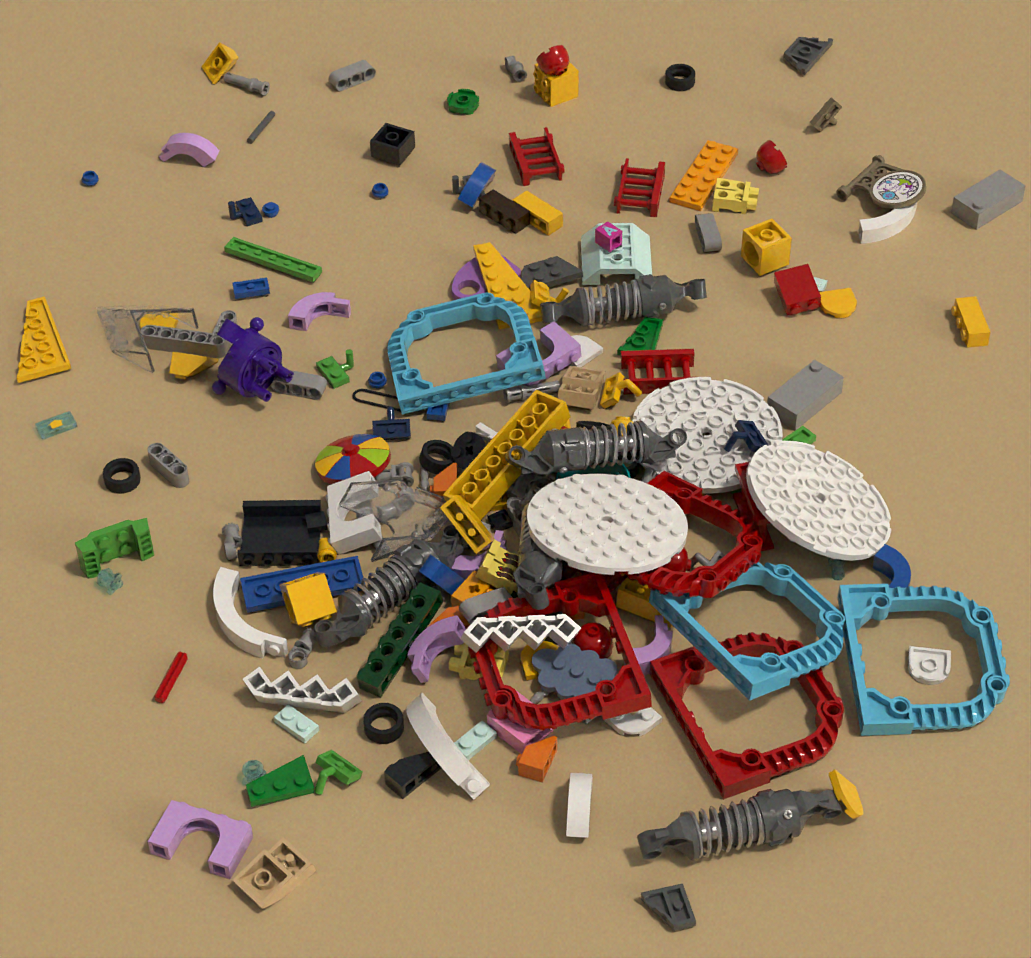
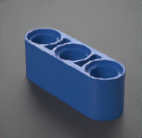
(441, 574)

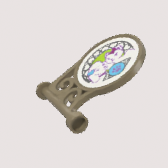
(887, 190)

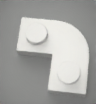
(639, 723)

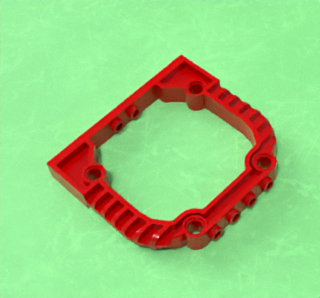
(704, 580)
(612, 698)
(742, 772)

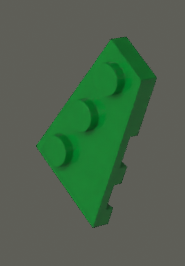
(645, 336)
(281, 784)

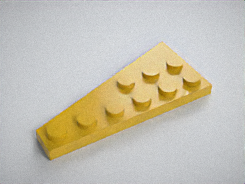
(504, 282)
(41, 344)

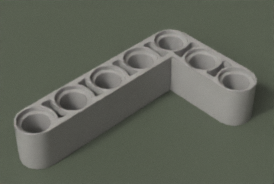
(189, 341)

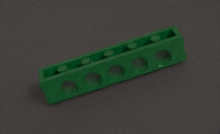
(378, 682)

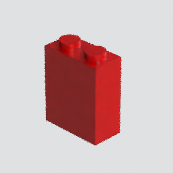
(797, 289)

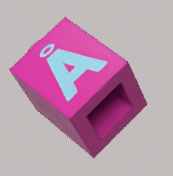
(608, 236)

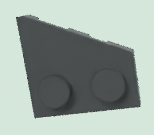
(671, 906)

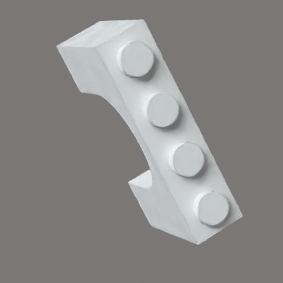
(349, 534)

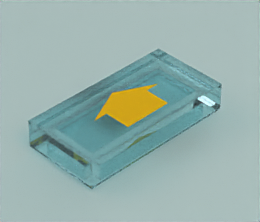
(56, 425)

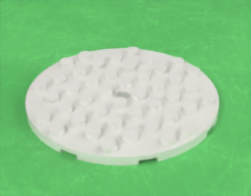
(713, 408)
(818, 500)
(606, 523)

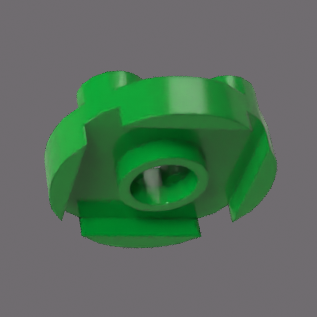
(463, 101)

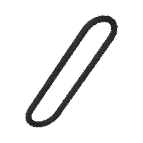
(371, 403)

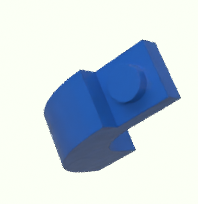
(476, 184)
(893, 565)

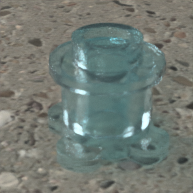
(109, 580)
(252, 770)

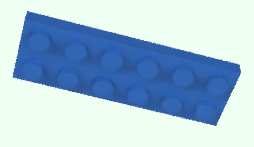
(264, 591)

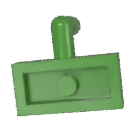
(335, 373)
(337, 766)

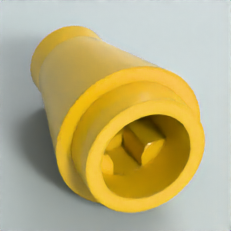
(326, 551)

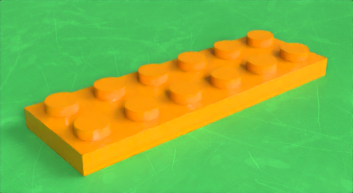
(702, 175)

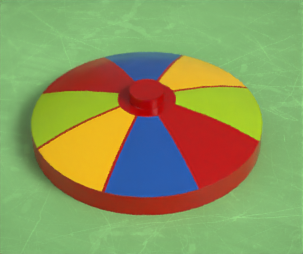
(352, 457)

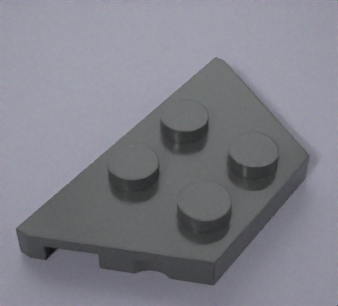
(806, 52)
(550, 271)

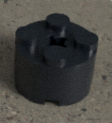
(468, 447)

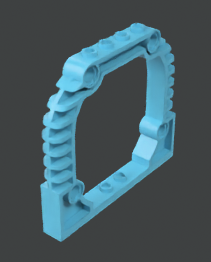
(418, 394)
(769, 672)
(879, 713)

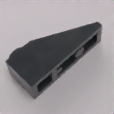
(410, 773)

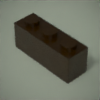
(504, 211)

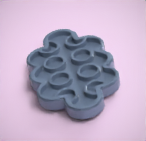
(571, 670)

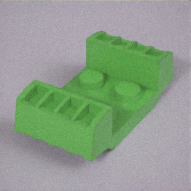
(113, 543)

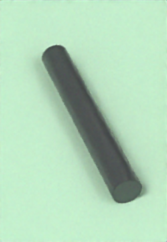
(260, 127)

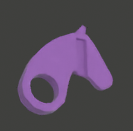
(471, 276)

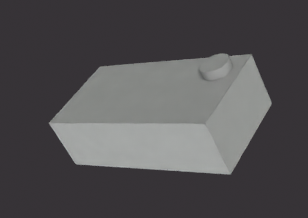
(988, 199)
(805, 394)

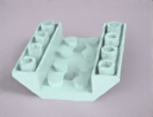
(633, 255)

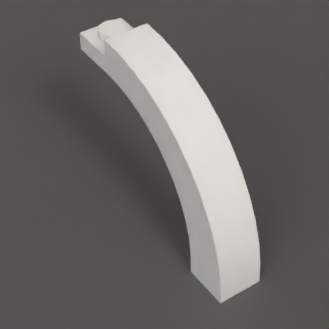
(886, 225)
(234, 627)
(436, 740)

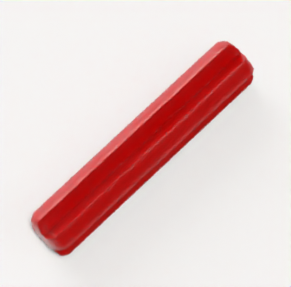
(171, 677)

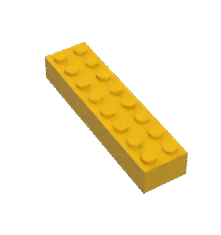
(489, 472)

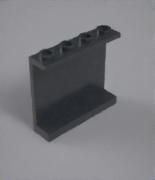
(278, 533)

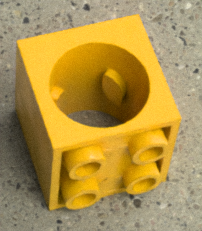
(557, 88)
(766, 247)
(308, 599)

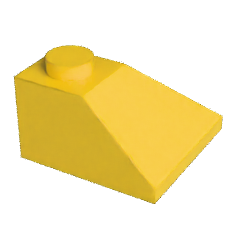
(219, 62)
(189, 364)

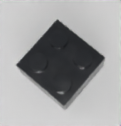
(392, 144)

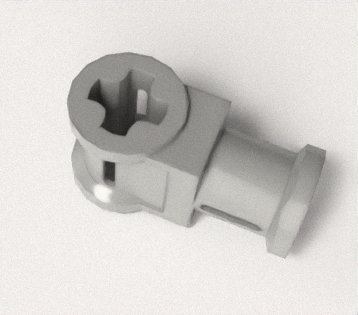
(397, 473)

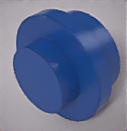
(90, 178)
(380, 190)
(270, 209)
(377, 380)

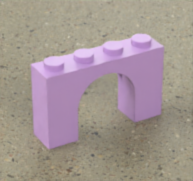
(559, 342)
(184, 819)

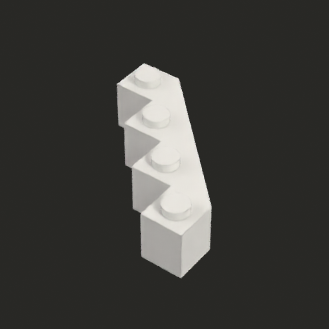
(530, 629)
(309, 695)

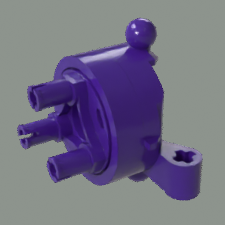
(250, 361)

